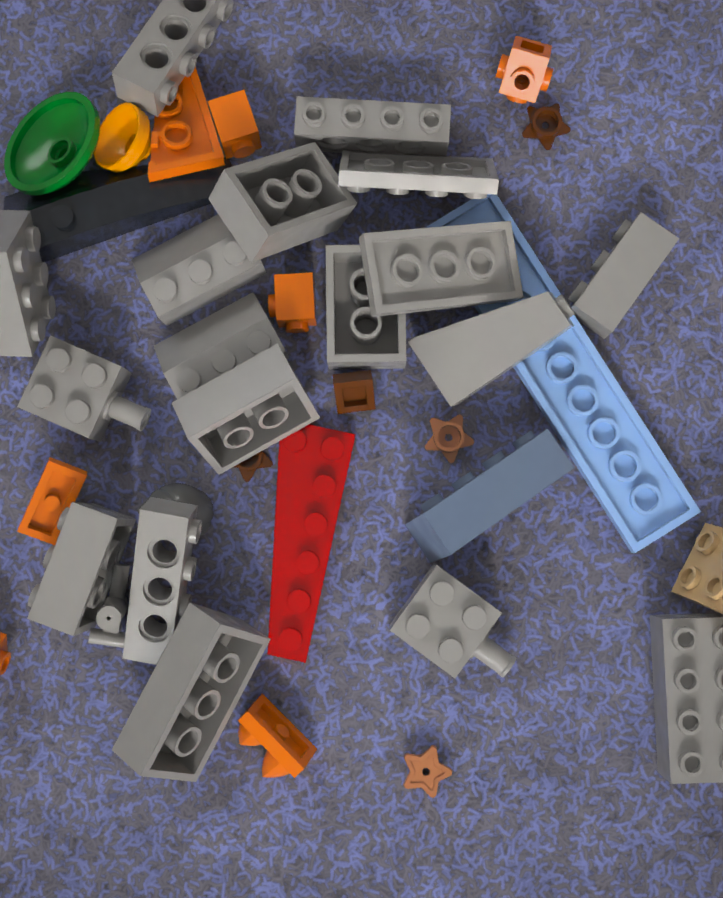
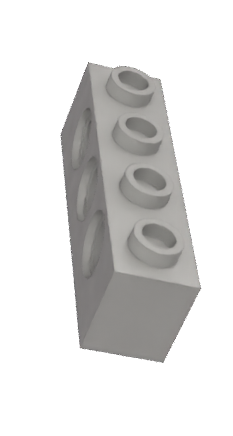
(167, 51)
(372, 125)
(160, 521)

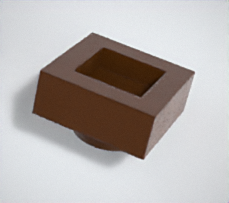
(354, 391)

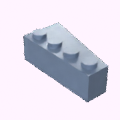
(490, 496)

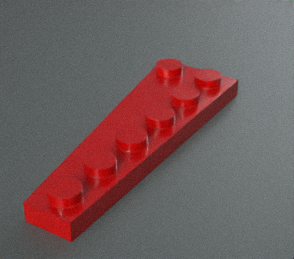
(308, 503)

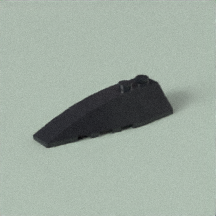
(110, 204)

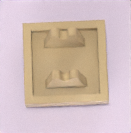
(703, 571)

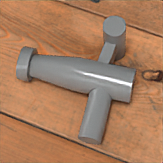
(112, 611)

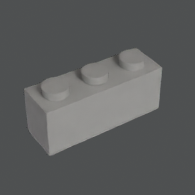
(621, 274)

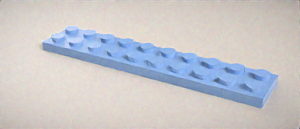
(590, 409)

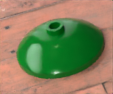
(52, 144)

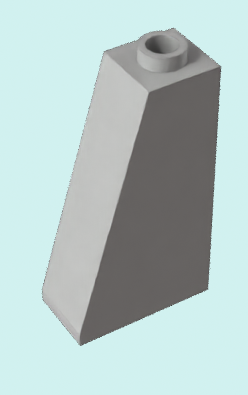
(484, 347)

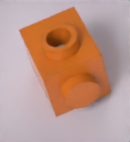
(235, 125)
(293, 301)

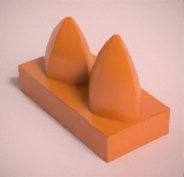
(54, 492)
(285, 745)

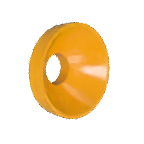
(123, 138)

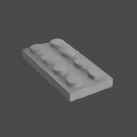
(425, 173)
(440, 267)

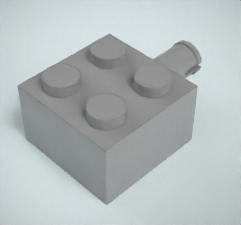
(80, 391)
(450, 625)

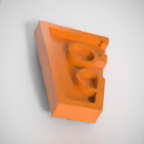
(184, 135)

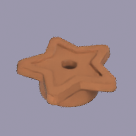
(459, 437)
(429, 760)

